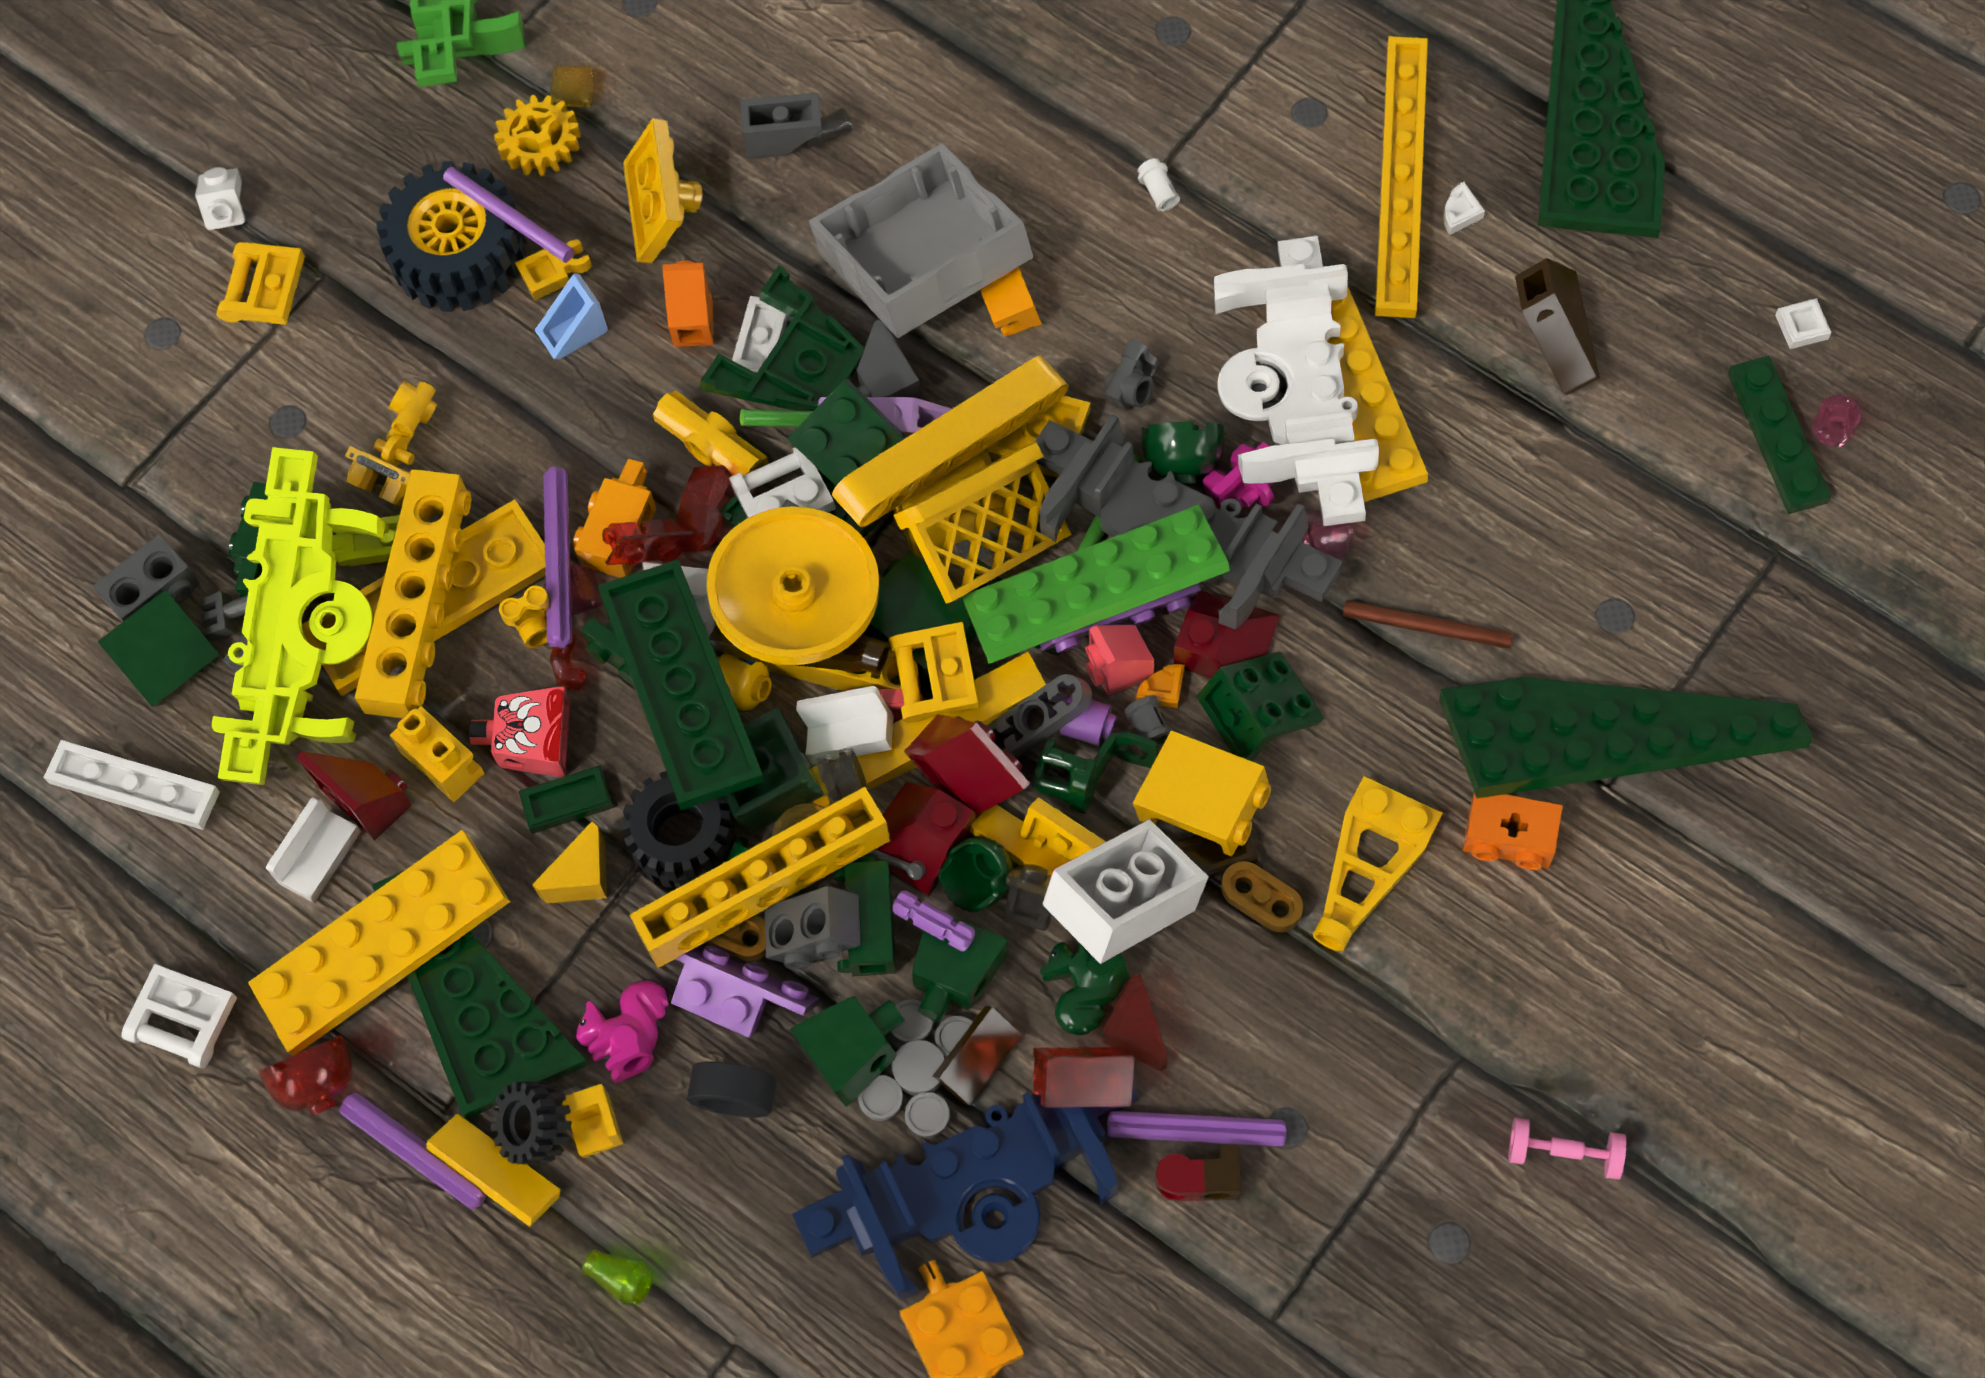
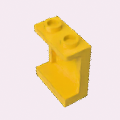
(1203, 791)

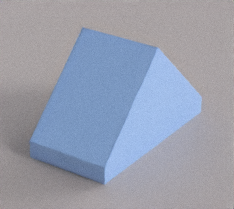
(572, 319)

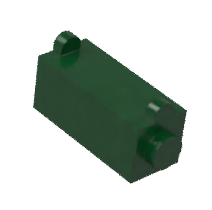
(872, 882)

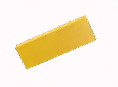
(479, 1162)

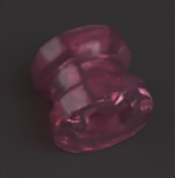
(1839, 410)

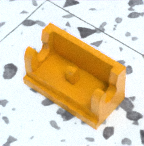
(1010, 302)

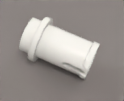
(1154, 176)

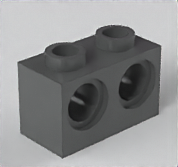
(141, 577)
(812, 927)

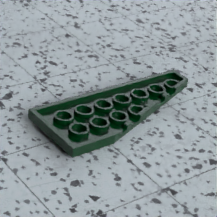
(1598, 139)
(1567, 732)

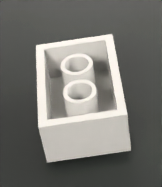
(1124, 890)

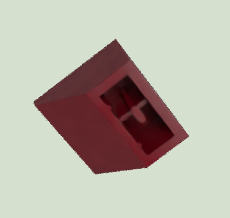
(966, 762)

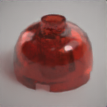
(310, 1077)

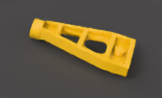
(1393, 817)

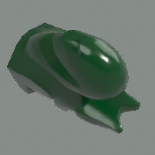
(1094, 986)

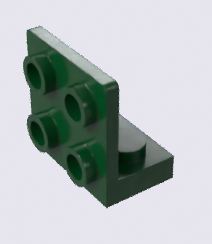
(1257, 702)

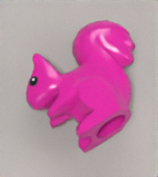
(628, 1037)

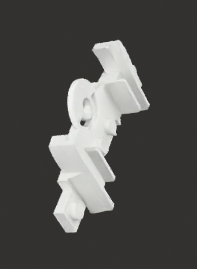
(1314, 415)

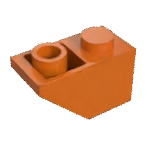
(688, 304)

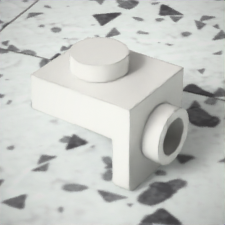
(219, 198)

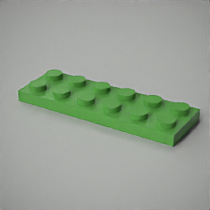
(1095, 583)

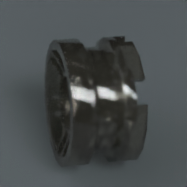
(841, 774)

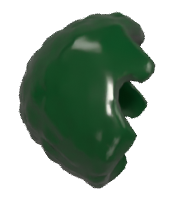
(976, 873)

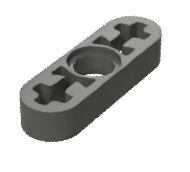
(1054, 716)

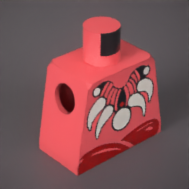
(528, 731)

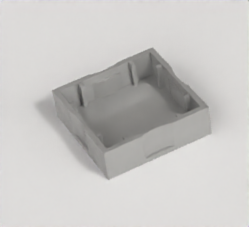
(921, 240)

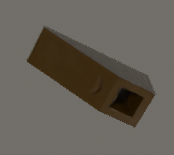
(1558, 320)

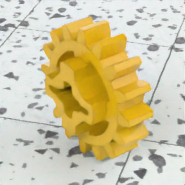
(537, 135)

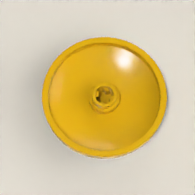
(793, 585)

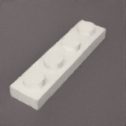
(132, 784)

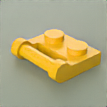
(272, 284)
(947, 667)

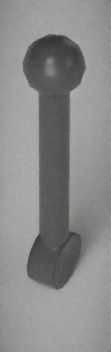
(914, 870)

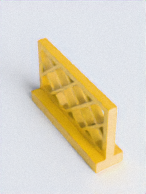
(962, 496)

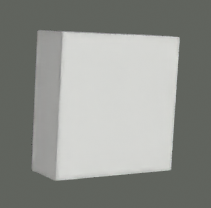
(1803, 323)

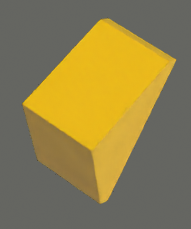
(577, 872)

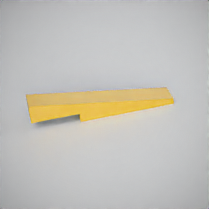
(996, 695)

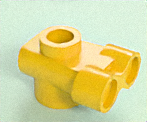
(412, 406)
(528, 615)

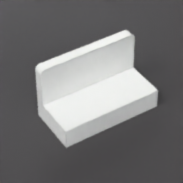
(847, 719)
(312, 850)

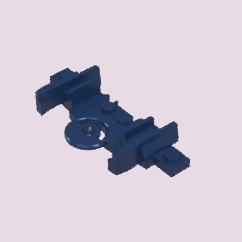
(933, 1196)

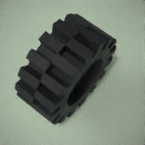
(544, 1106)

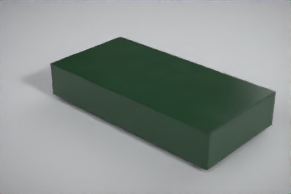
(566, 799)

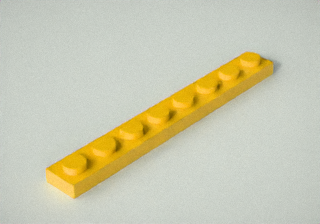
(1401, 178)

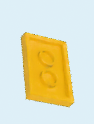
(655, 192)

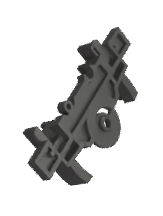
(1118, 491)

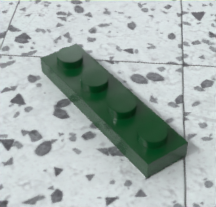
(1779, 435)

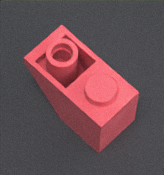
(1117, 657)

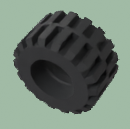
(683, 861)

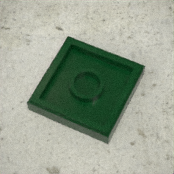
(158, 648)

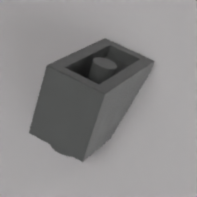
(779, 123)
(884, 368)

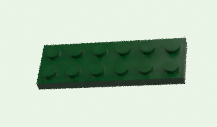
(680, 684)

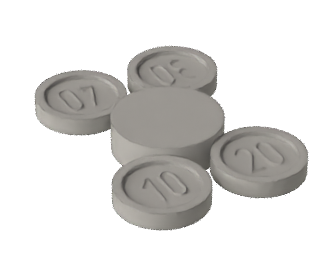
(913, 1073)

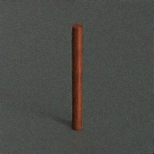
(1427, 624)

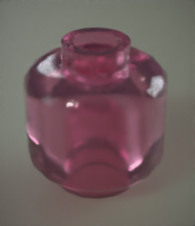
(1328, 539)

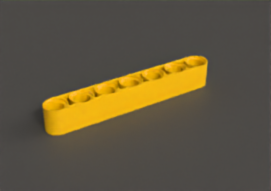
(949, 441)

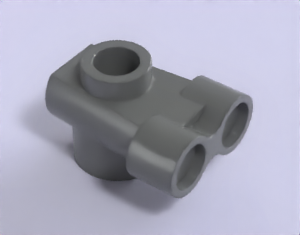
(1133, 378)

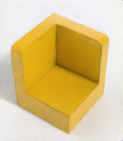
(593, 1121)

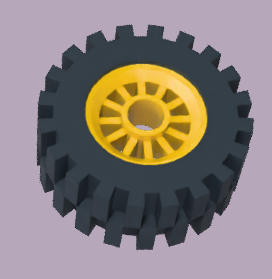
(452, 264)

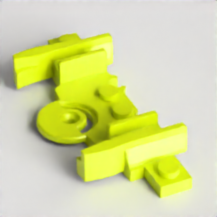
(278, 659)

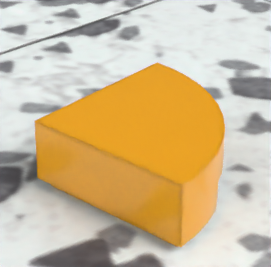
(1165, 685)

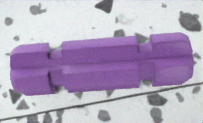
(933, 920)

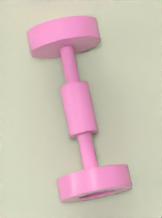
(1613, 1155)

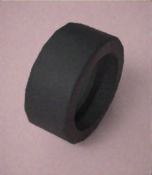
(731, 1089)

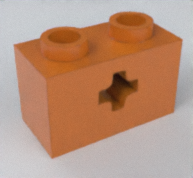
(1534, 824)

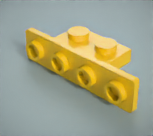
(1043, 838)

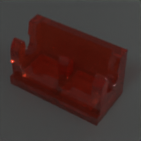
(1083, 1076)

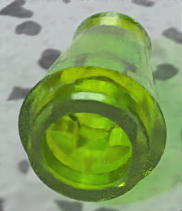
(621, 1277)

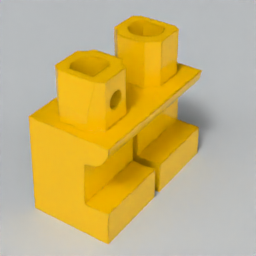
(436, 753)

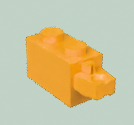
(615, 502)

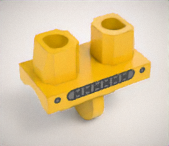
(367, 467)

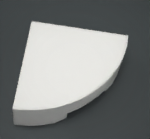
(1461, 209)

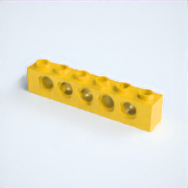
(425, 496)
(761, 877)

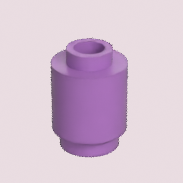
(1091, 725)

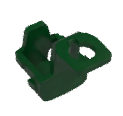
(1086, 772)

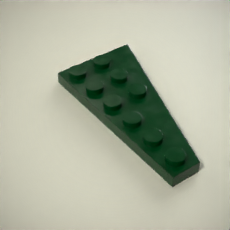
(485, 1025)

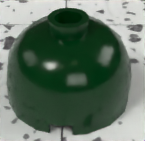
(1183, 449)

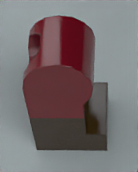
(1200, 1179)

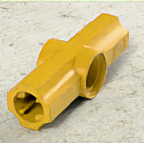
(707, 435)

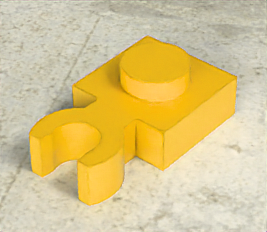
(546, 273)

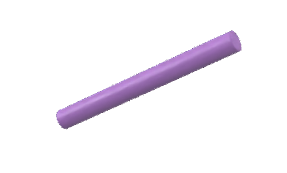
(508, 214)

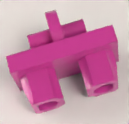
(1231, 486)

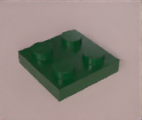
(844, 433)

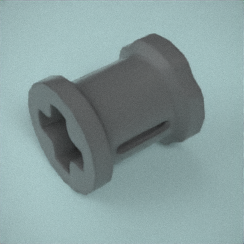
(1148, 719)

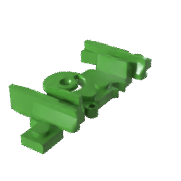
(453, 31)

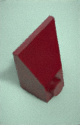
(1207, 645)
(358, 790)
(925, 828)

